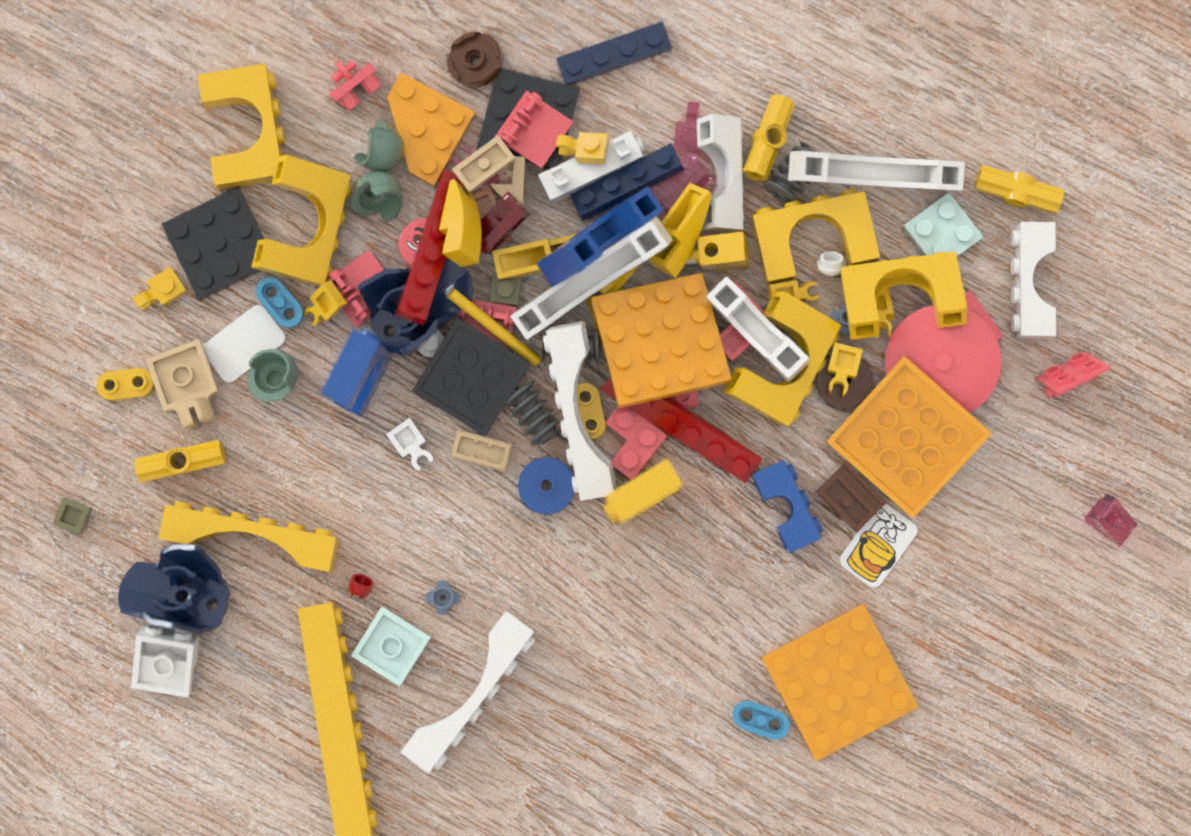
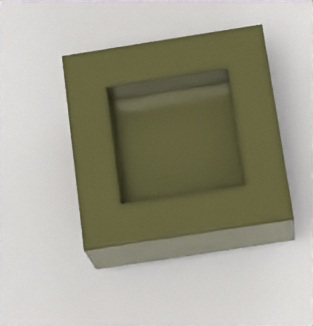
(505, 291)
(72, 516)

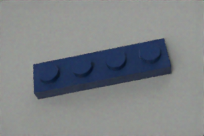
(614, 54)
(627, 182)

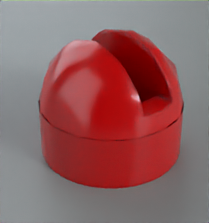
(360, 585)

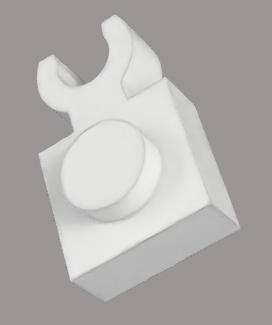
(407, 441)

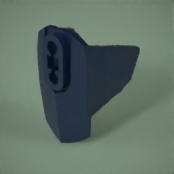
(383, 296)
(159, 591)

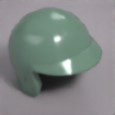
(384, 148)
(377, 193)
(271, 375)

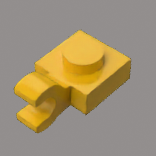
(589, 147)
(164, 288)

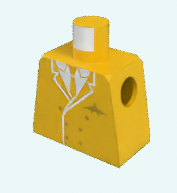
(731, 255)

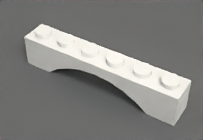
(876, 171)
(616, 261)
(592, 468)
(431, 741)

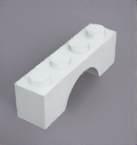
(722, 141)
(1032, 316)
(757, 329)

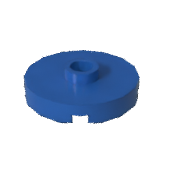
(546, 501)

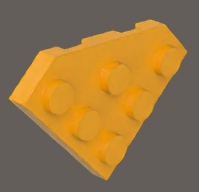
(428, 127)

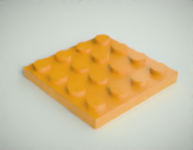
(660, 340)
(909, 437)
(839, 682)

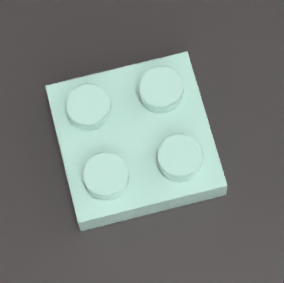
(943, 228)
(391, 646)

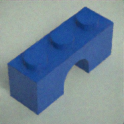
(800, 528)

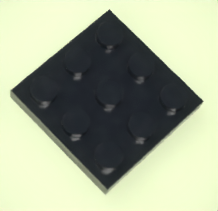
(507, 92)
(215, 242)
(471, 377)

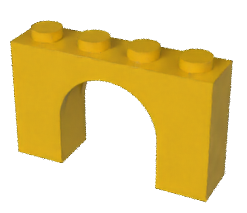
(253, 88)
(327, 192)
(847, 213)
(933, 273)
(813, 335)
(642, 493)

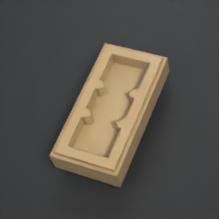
(481, 450)

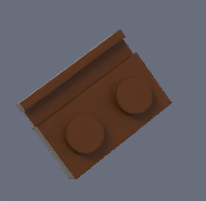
(850, 497)

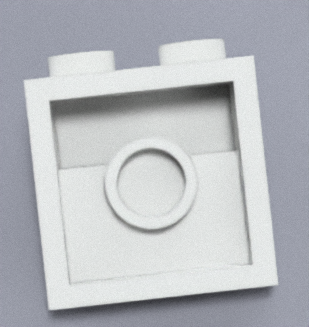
(164, 661)

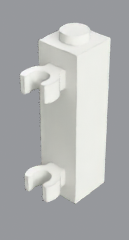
(573, 176)

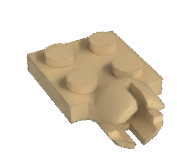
(185, 383)

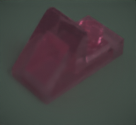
(1111, 520)

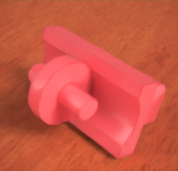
(343, 92)

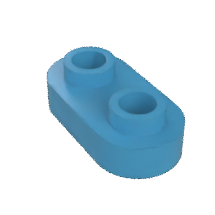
(280, 303)
(760, 720)

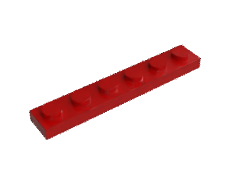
(427, 260)
(696, 434)

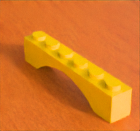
(191, 526)

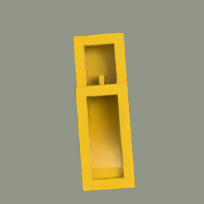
(461, 226)
(684, 226)
(522, 259)

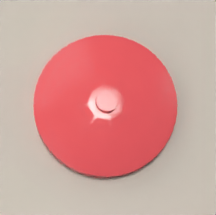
(957, 358)

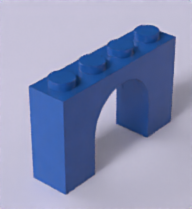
(590, 242)
(357, 371)

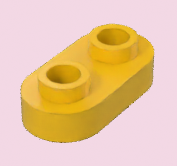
(125, 384)
(591, 410)

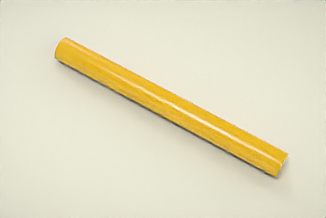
(493, 327)

